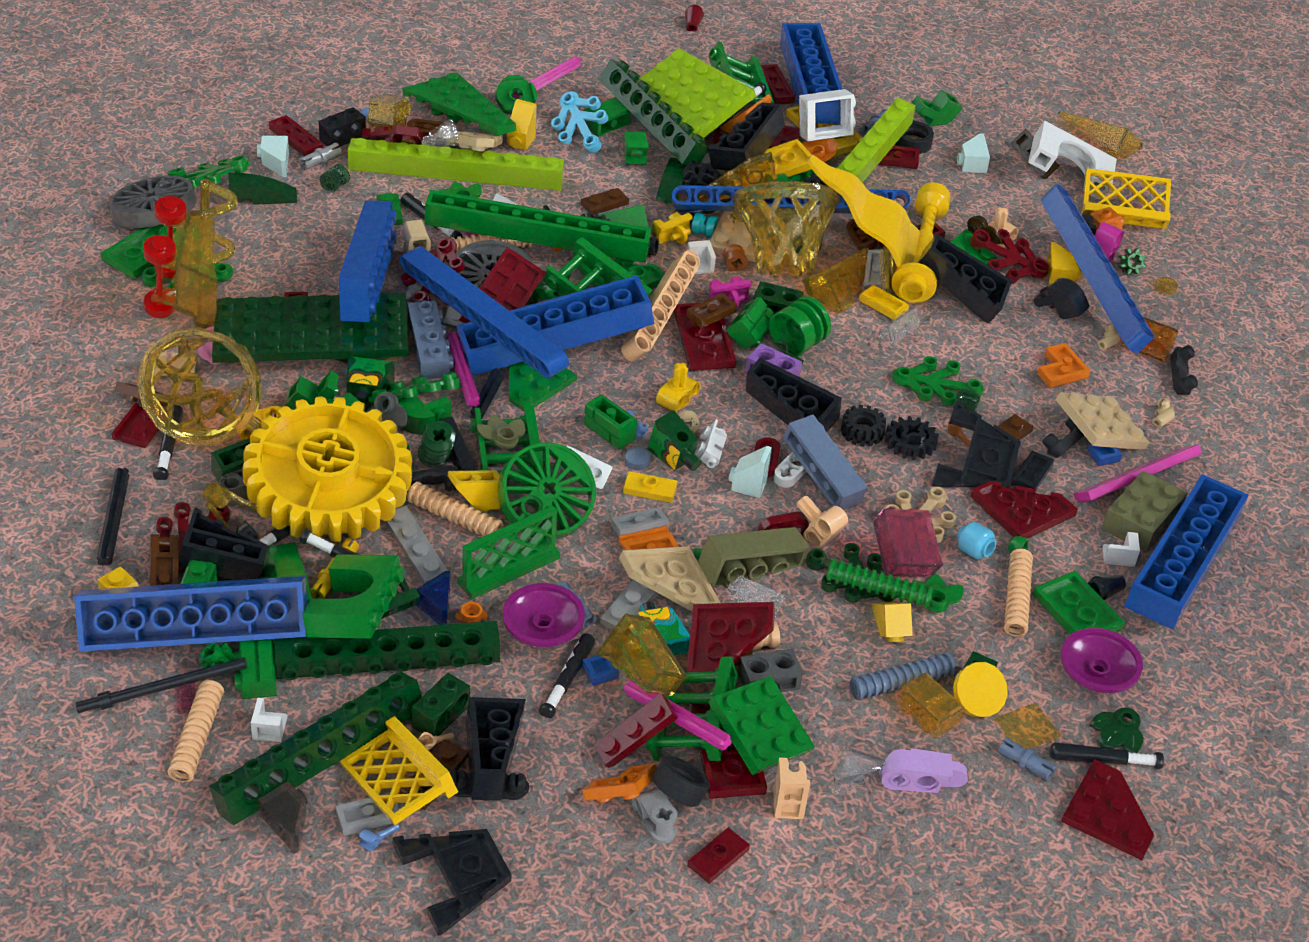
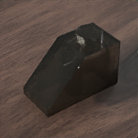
(285, 814)

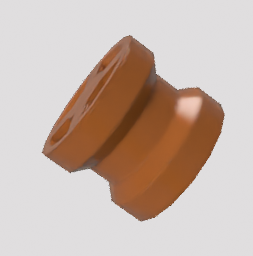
(735, 258)

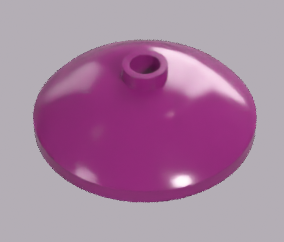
(543, 605)
(1101, 660)

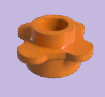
(468, 609)

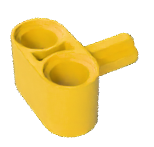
(677, 390)

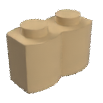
(415, 235)

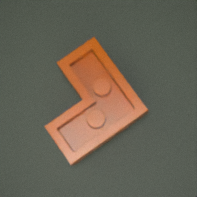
(1064, 366)
(627, 785)

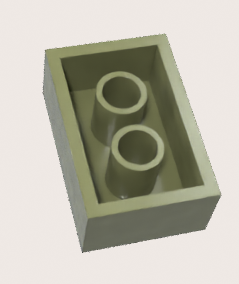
(1145, 509)

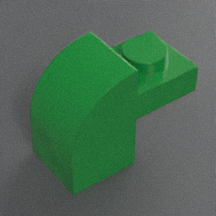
(940, 110)
(635, 148)
(308, 390)
(422, 414)

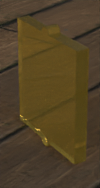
(886, 268)
(1028, 726)

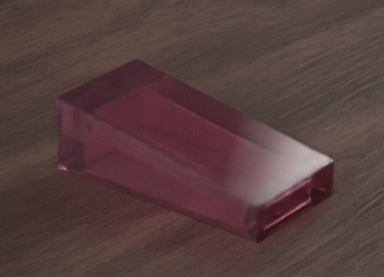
(185, 697)

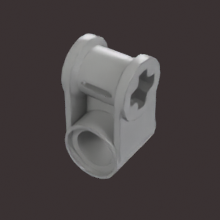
(656, 814)

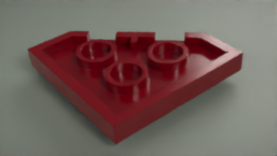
(397, 134)
(1022, 509)
(726, 632)
(1109, 811)

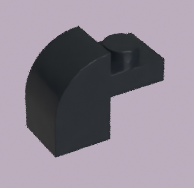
(1066, 296)

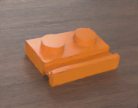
(648, 539)

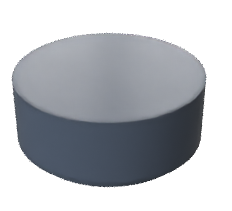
(637, 458)

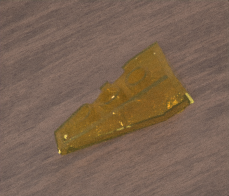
(1110, 138)
(753, 171)
(838, 282)

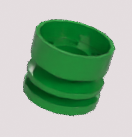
(800, 325)

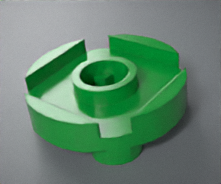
(512, 84)

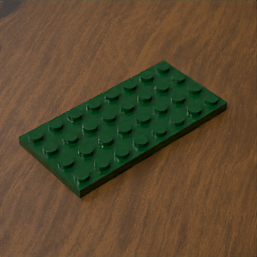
(309, 328)

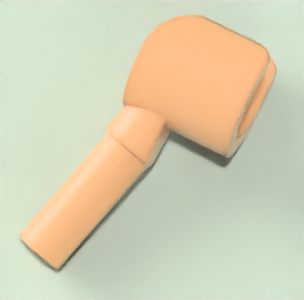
(429, 740)

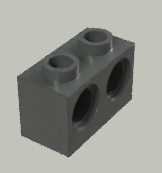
(779, 664)

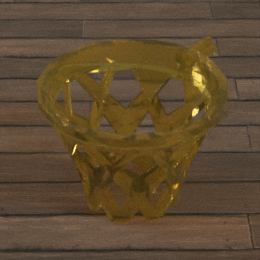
(785, 226)
(204, 436)

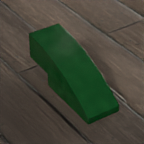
(261, 189)

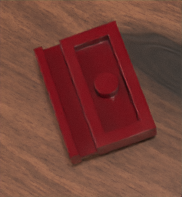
(136, 428)

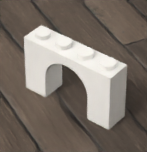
(1055, 142)

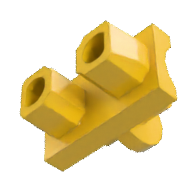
(674, 229)

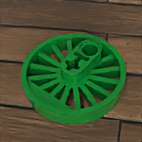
(542, 480)

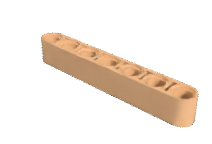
(663, 304)

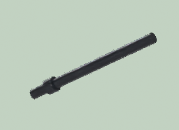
(107, 699)

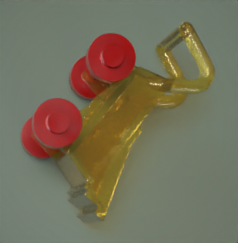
(188, 256)

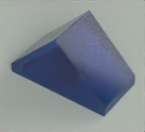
(435, 598)

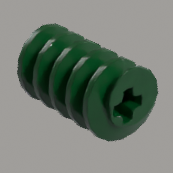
(436, 444)

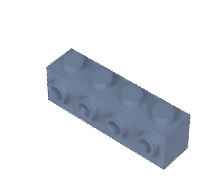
(428, 339)
(825, 462)

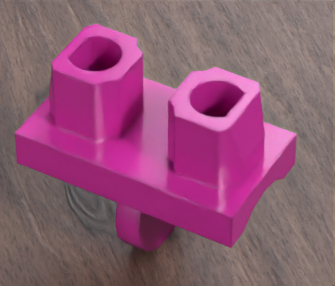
(736, 289)

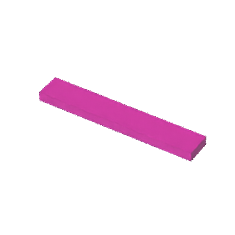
(1126, 478)

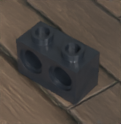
(341, 127)

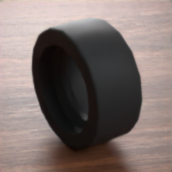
(921, 130)
(681, 781)

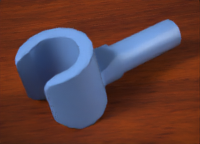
(372, 840)

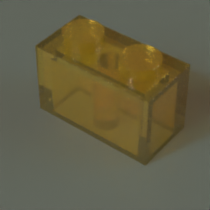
(930, 705)

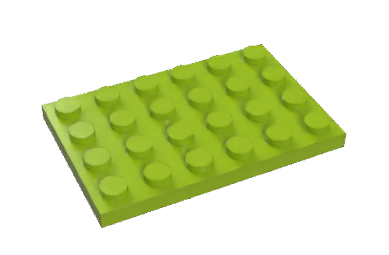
(697, 91)

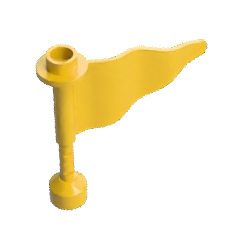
(890, 224)

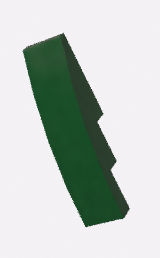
(670, 180)

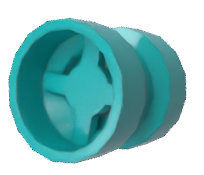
(704, 224)

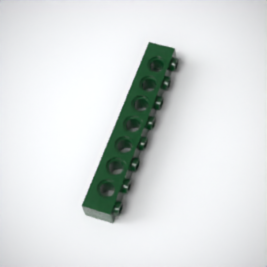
(653, 113)
(389, 650)
(315, 747)

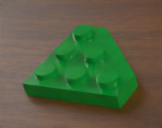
(649, 274)
(532, 388)

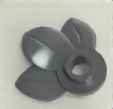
(393, 412)

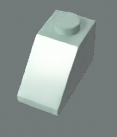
(274, 153)
(974, 155)
(751, 473)

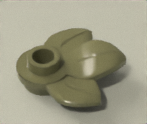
(501, 433)

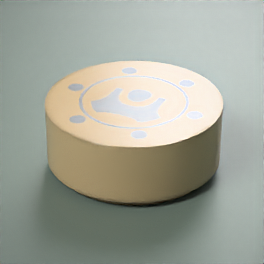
(690, 419)

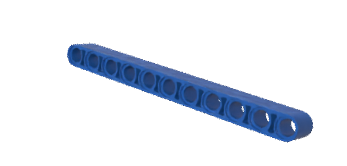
(716, 204)
(1097, 269)
(484, 312)

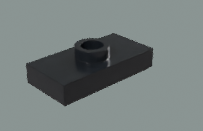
(1033, 471)

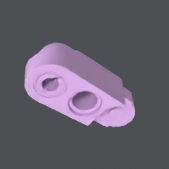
(922, 771)

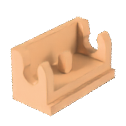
(790, 791)

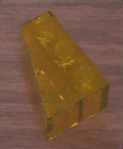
(388, 110)
(643, 655)

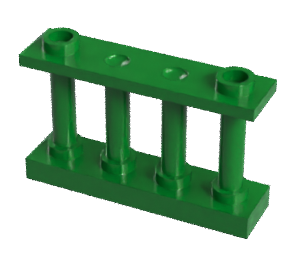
(749, 71)
(596, 260)
(529, 438)
(725, 680)

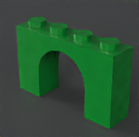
(358, 615)

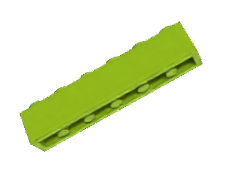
(879, 139)

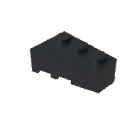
(234, 553)

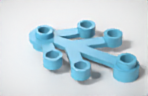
(570, 102)

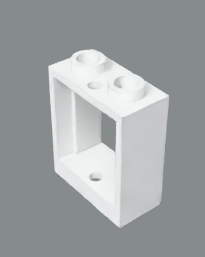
(807, 115)

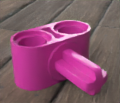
(1109, 239)

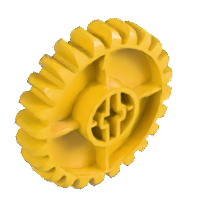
(327, 469)

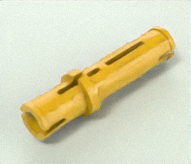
(323, 583)

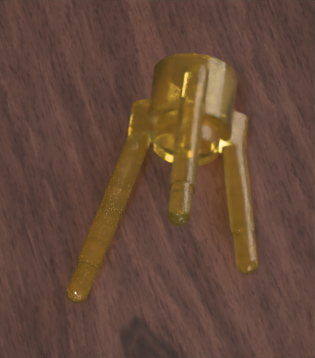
(219, 497)

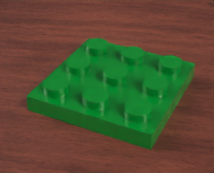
(761, 724)

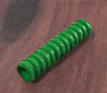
(879, 583)

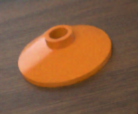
(822, 149)

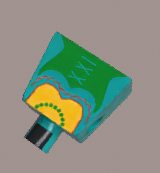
(668, 626)

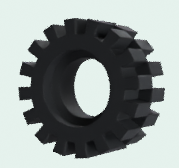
(863, 434)

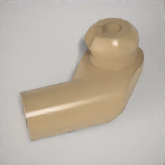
(1111, 337)
(1165, 413)

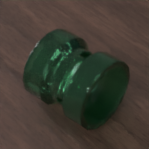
(335, 177)
(969, 399)

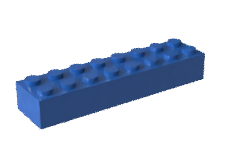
(811, 66)
(367, 261)
(566, 322)
(1186, 552)
(191, 613)

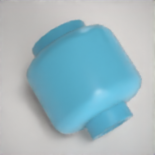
(976, 540)

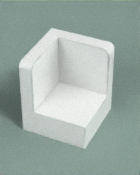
(706, 255)
(1123, 554)
(267, 725)

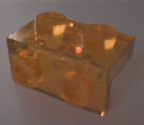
(1162, 343)

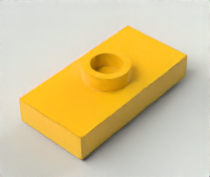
(883, 302)
(650, 487)

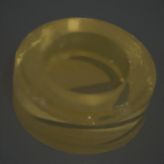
(1166, 285)

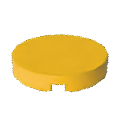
(980, 689)

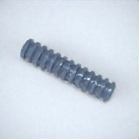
(896, 677)

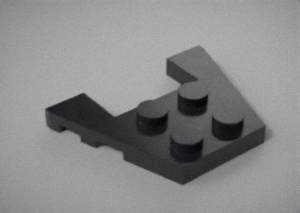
(989, 456)
(469, 866)

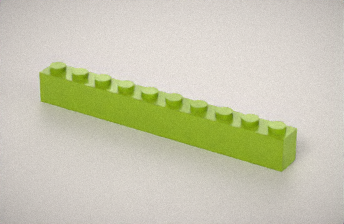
(455, 164)

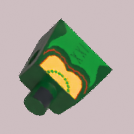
(368, 375)
(674, 442)

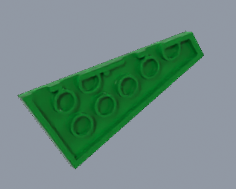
(458, 97)

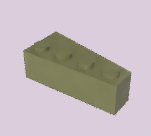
(751, 554)

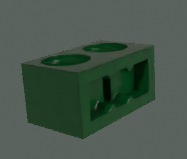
(776, 296)
(440, 705)

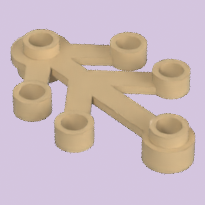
(935, 499)

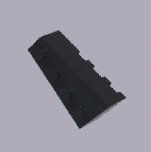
(748, 137)
(967, 277)
(791, 396)
(491, 742)

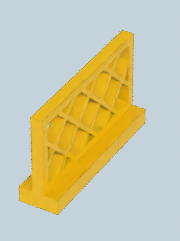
(1130, 215)
(415, 759)

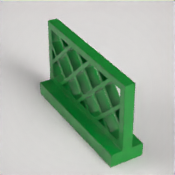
(516, 561)

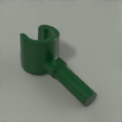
(785, 349)

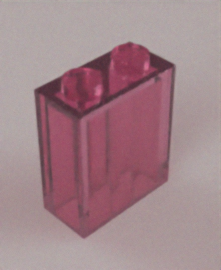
(907, 542)

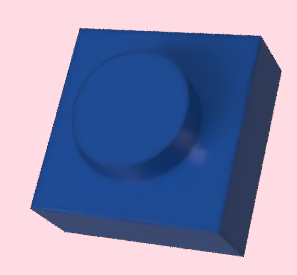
(1104, 455)
(599, 670)

